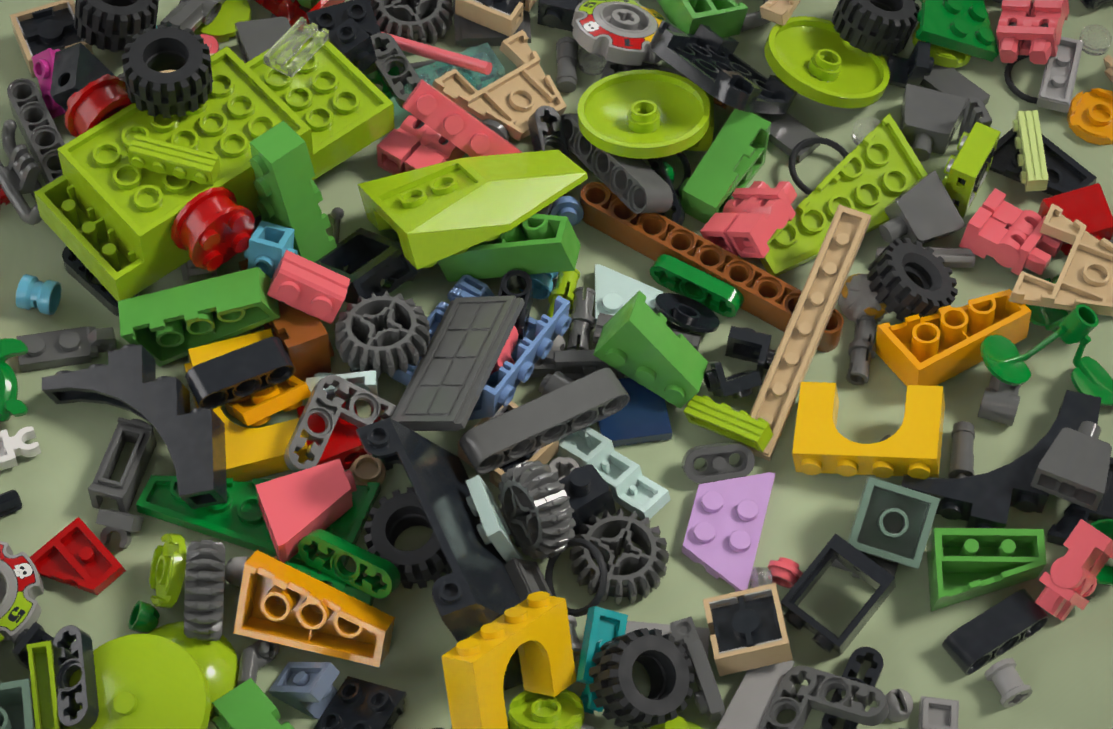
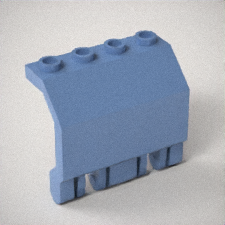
(536, 344)

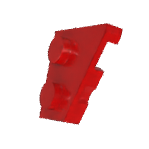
(78, 559)

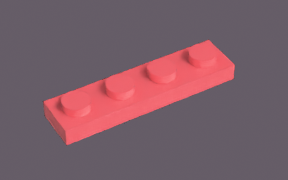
(455, 123)

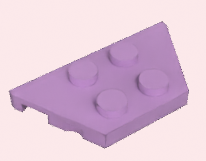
(728, 526)

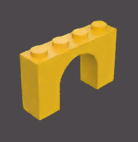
(248, 450)
(910, 451)
(478, 664)

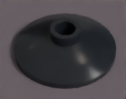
(686, 313)

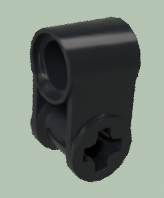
(519, 280)

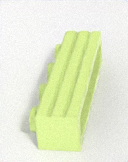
(1031, 149)

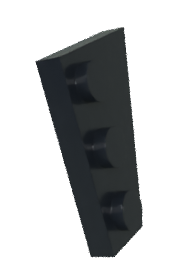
(1063, 171)

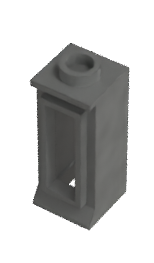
(123, 492)

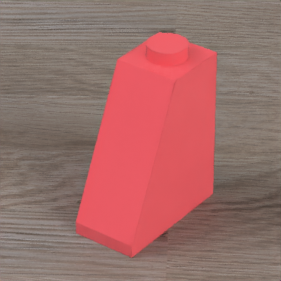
(304, 503)

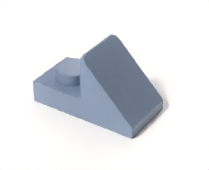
(306, 686)

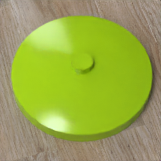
(823, 66)
(644, 114)
(148, 685)

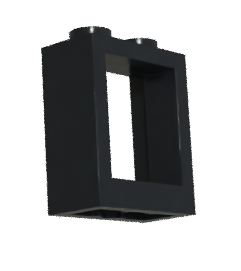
(359, 249)
(858, 563)

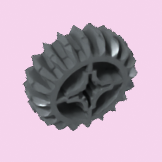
(414, 19)
(385, 342)
(536, 509)
(610, 537)
(204, 590)

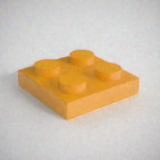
(258, 407)

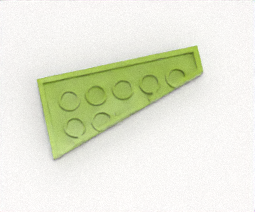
(863, 181)

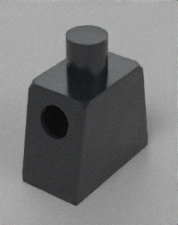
(73, 71)
(587, 494)

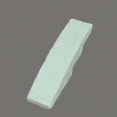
(621, 474)

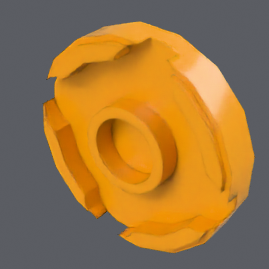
(1092, 116)

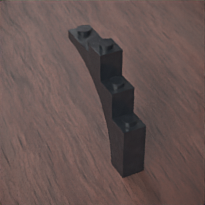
(131, 384)
(986, 497)

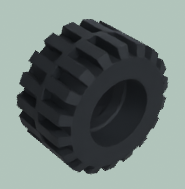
(113, 22)
(876, 25)
(167, 50)
(388, 523)
(667, 675)

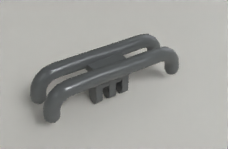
(19, 175)

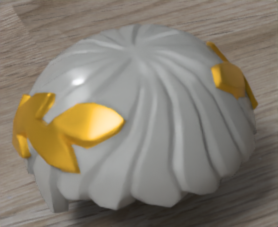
(858, 300)

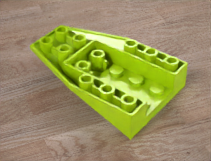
(466, 200)

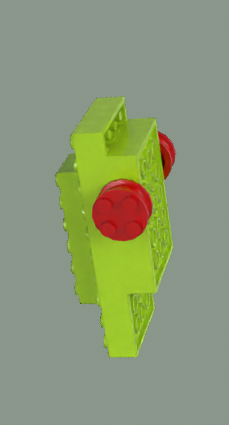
(144, 223)

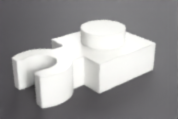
(15, 446)

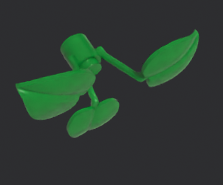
(1088, 377)

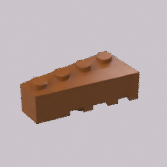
(302, 338)

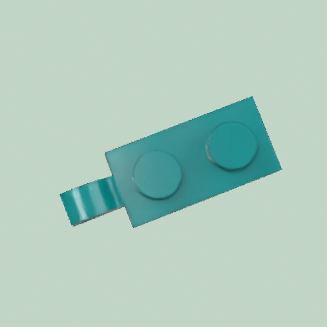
(599, 628)

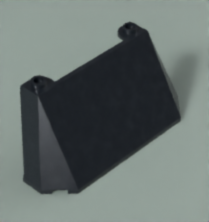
(479, 582)

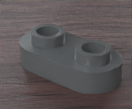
(717, 462)

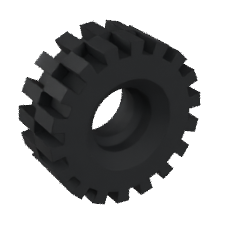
(911, 279)

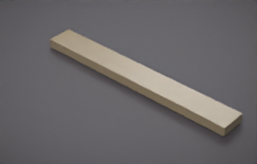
(809, 322)

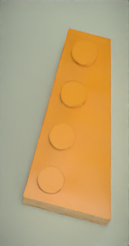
(950, 341)
(309, 615)

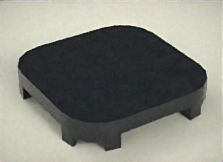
(714, 68)

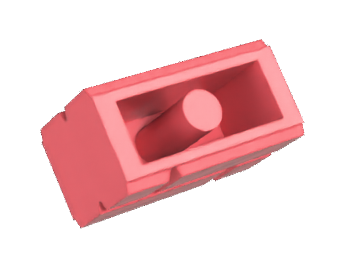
(308, 287)

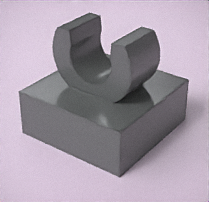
(120, 522)

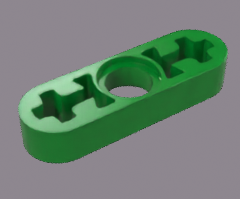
(696, 285)
(333, 566)

